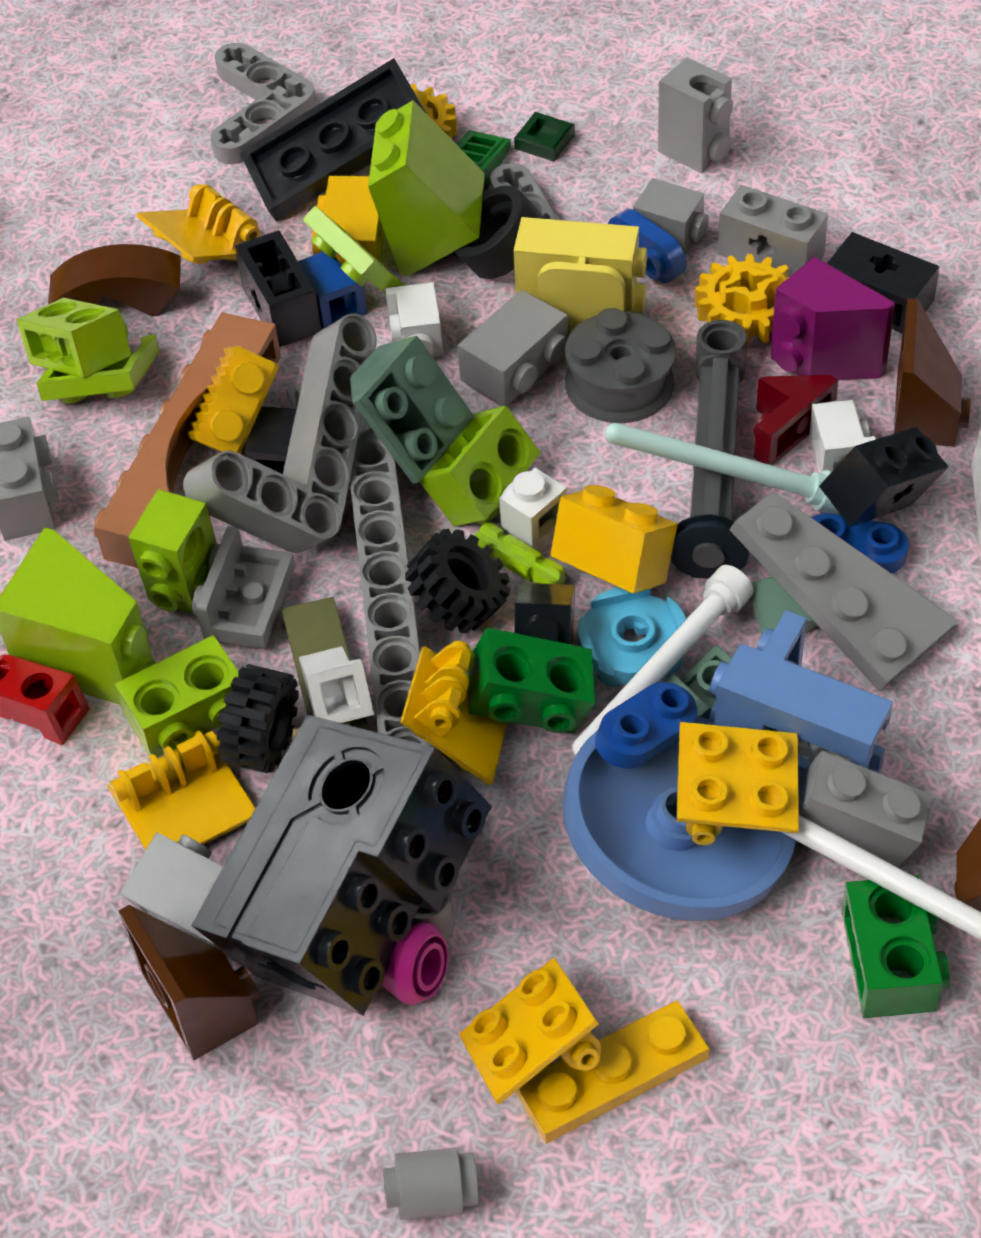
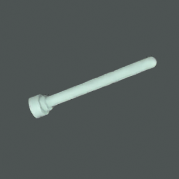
(723, 463)

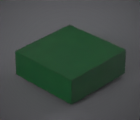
(544, 136)

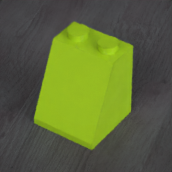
(423, 189)
(73, 618)

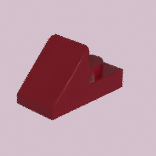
(787, 412)

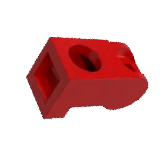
(41, 697)

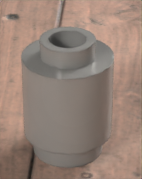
(431, 1183)

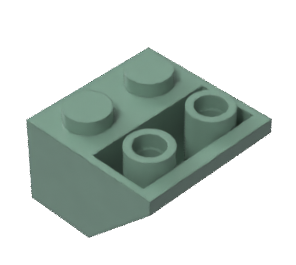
(409, 404)

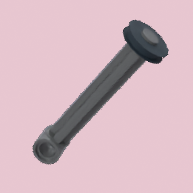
(704, 538)

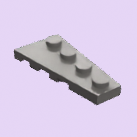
(848, 595)

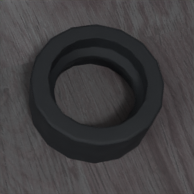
(495, 256)

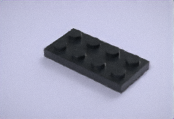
(325, 141)

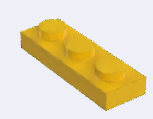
(629, 1065)

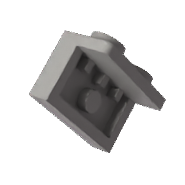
(242, 591)

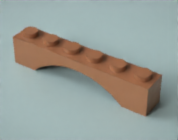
(167, 444)

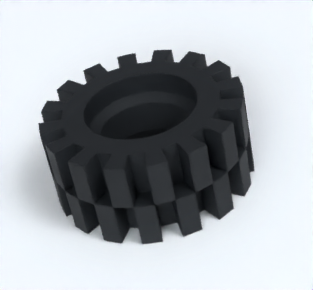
(457, 580)
(257, 718)

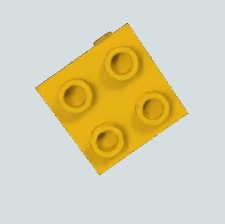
(206, 228)
(440, 711)
(736, 780)
(182, 794)
(531, 1030)

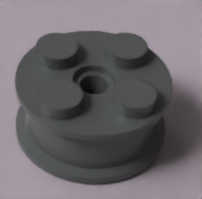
(619, 366)

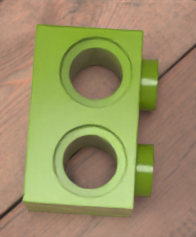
(74, 337)
(480, 467)
(173, 549)
(178, 695)

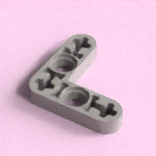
(270, 99)

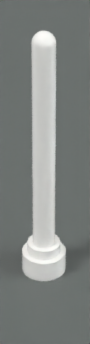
(724, 593)
(888, 876)

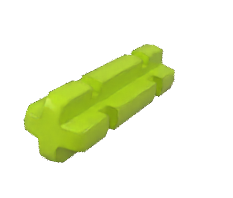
(520, 557)

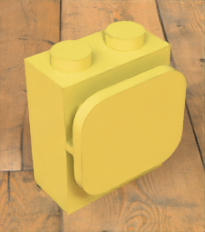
(581, 266)

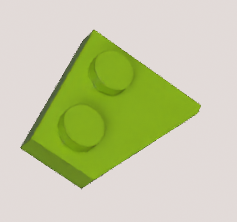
(359, 262)
(114, 380)

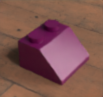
(830, 325)

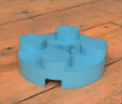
(604, 627)

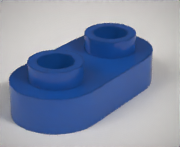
(664, 254)
(865, 538)
(652, 718)

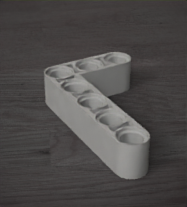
(310, 496)

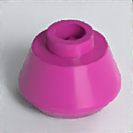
(417, 965)

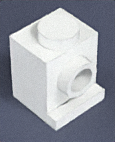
(415, 313)
(835, 432)
(525, 501)
(336, 686)

